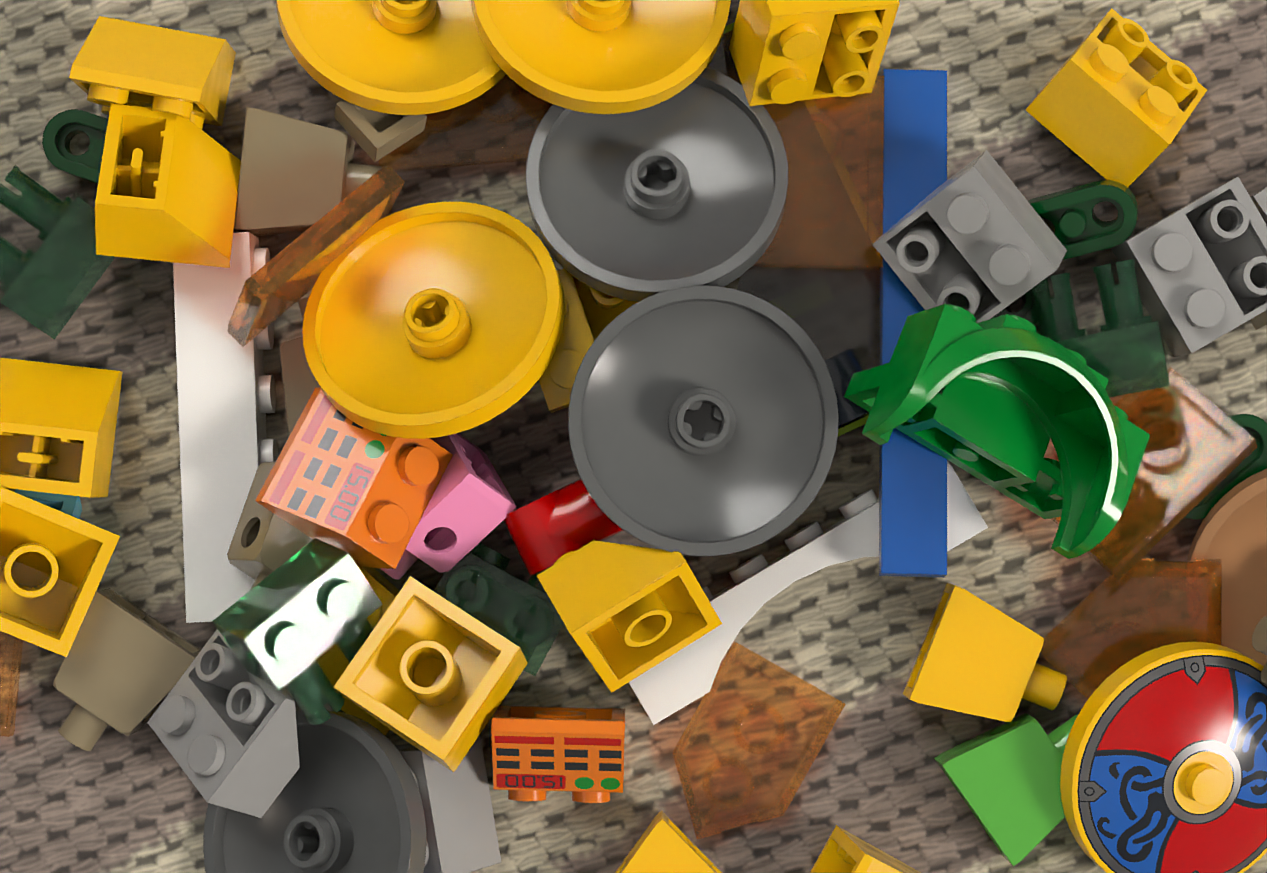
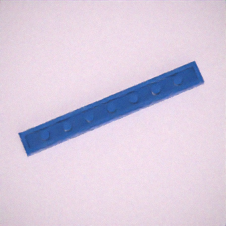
(910, 473)

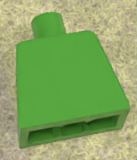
(1011, 782)

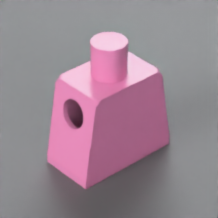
(461, 511)

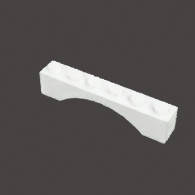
(693, 669)

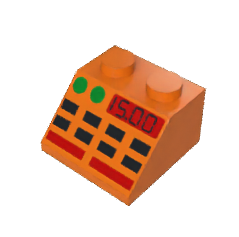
(353, 484)
(558, 751)

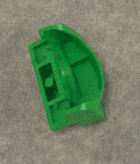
(993, 402)

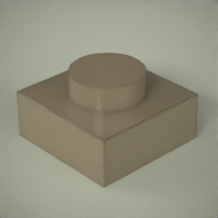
(378, 131)

